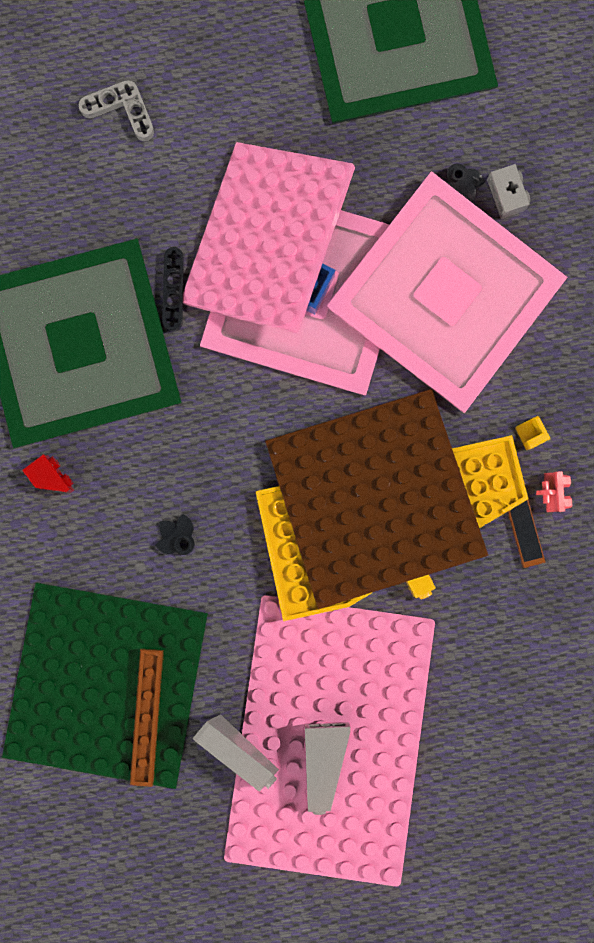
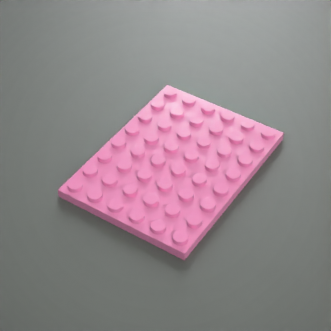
(268, 236)

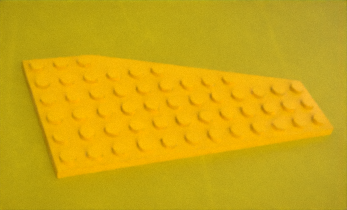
(491, 481)

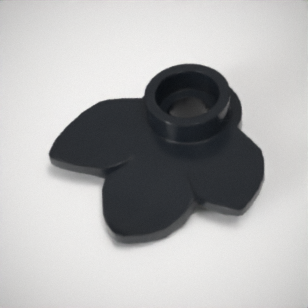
(466, 183)
(174, 533)

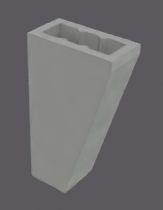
(236, 752)
(324, 759)

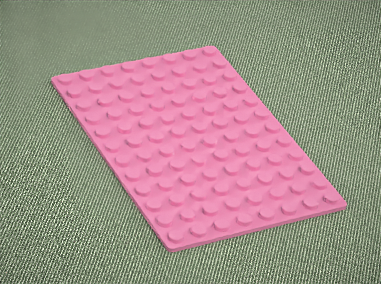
(333, 670)

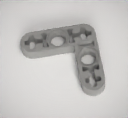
(127, 101)

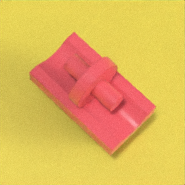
(553, 492)

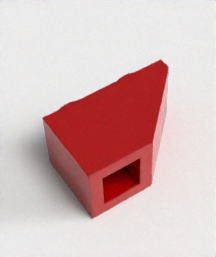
(45, 475)

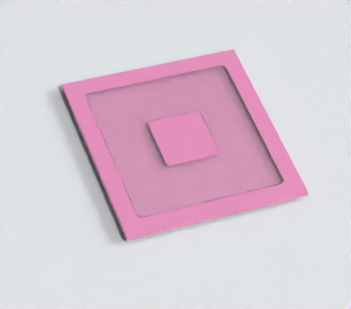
(447, 292)
(326, 344)

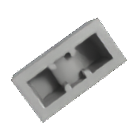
(506, 202)

